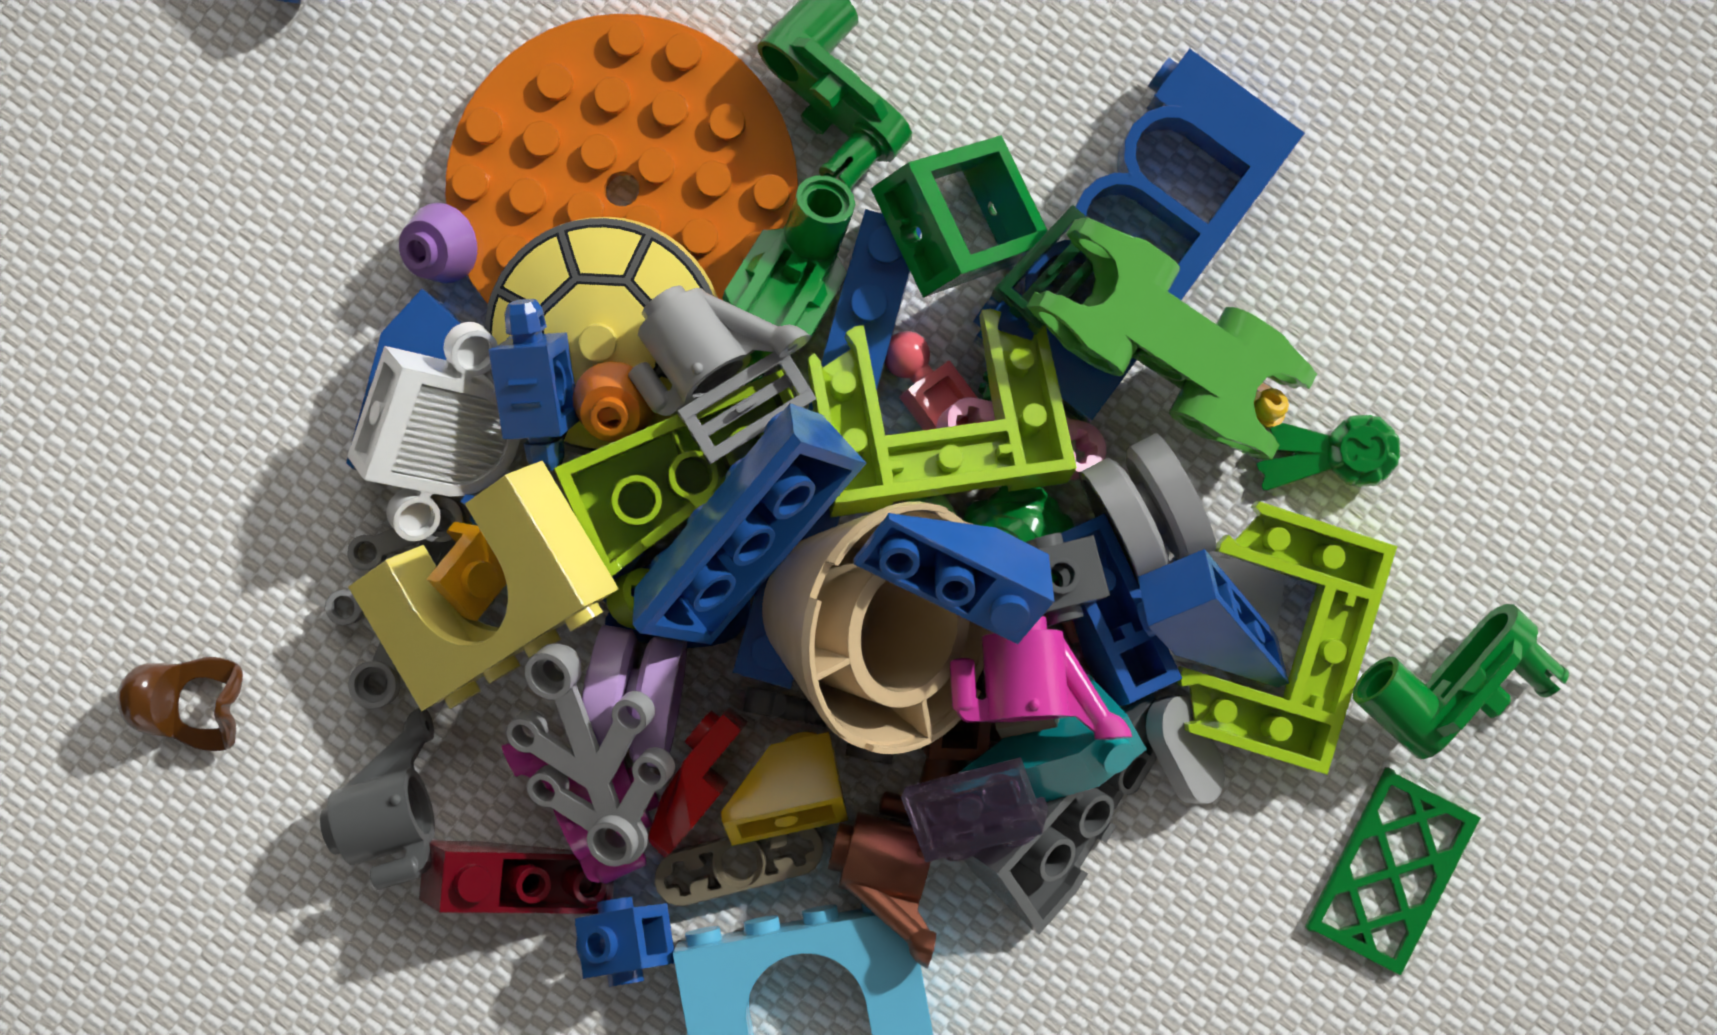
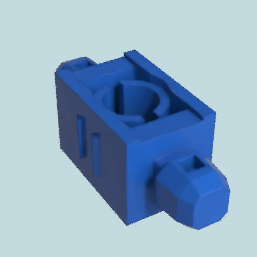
(534, 384)

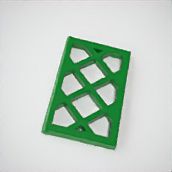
(1414, 916)

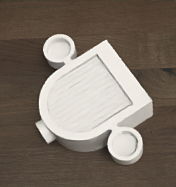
(432, 429)

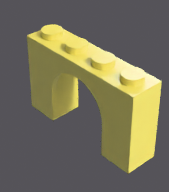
(550, 582)

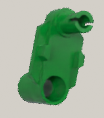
(800, 57)
(797, 269)
(1468, 680)

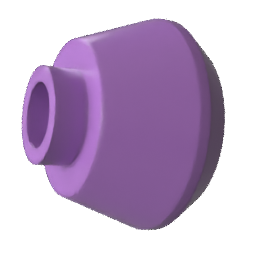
(438, 244)

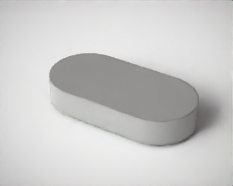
(1186, 758)

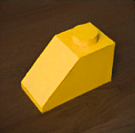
(787, 791)

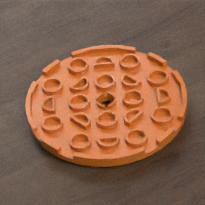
(616, 102)

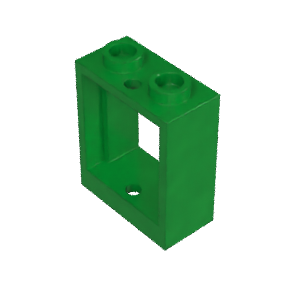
(940, 257)

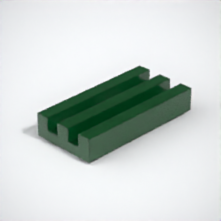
(1017, 303)

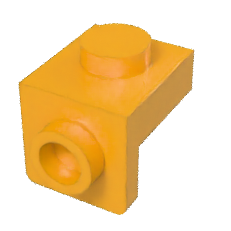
(469, 572)

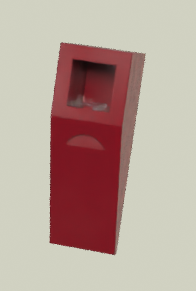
(508, 880)

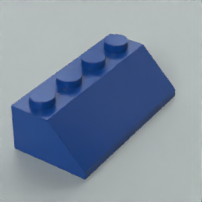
(745, 528)

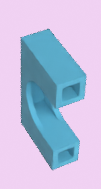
(721, 969)

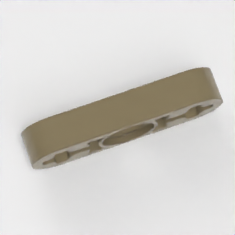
(700, 888)

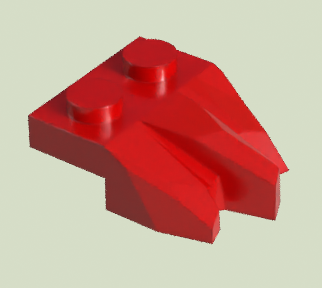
(695, 783)

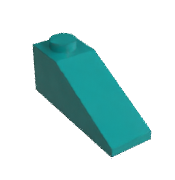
(1068, 756)

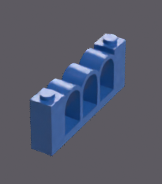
(1225, 124)

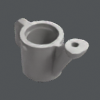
(701, 345)

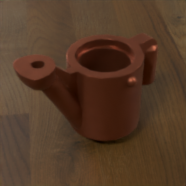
(886, 872)

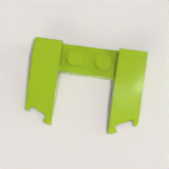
(1019, 449)
(1349, 584)

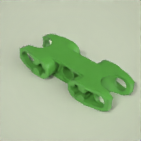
(1139, 319)

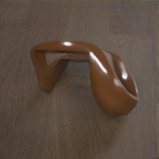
(151, 701)

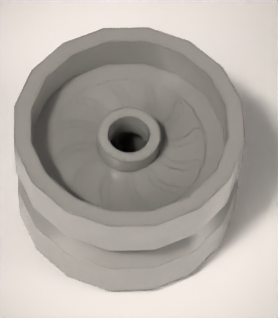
(1149, 507)

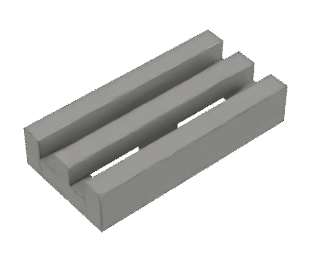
(701, 433)

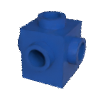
(624, 940)

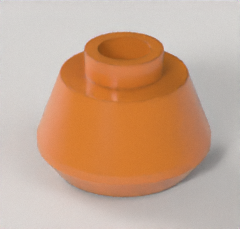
(610, 402)

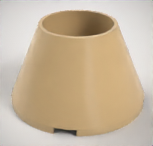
(863, 646)

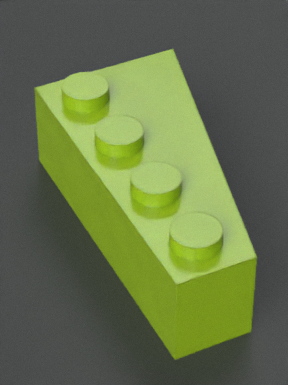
(654, 478)

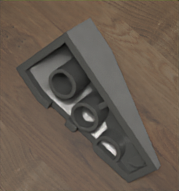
(1046, 872)

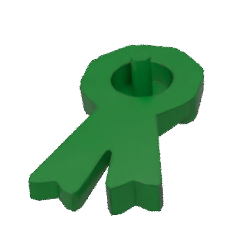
(1358, 451)

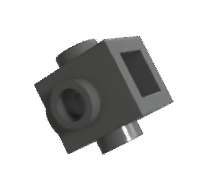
(1078, 573)

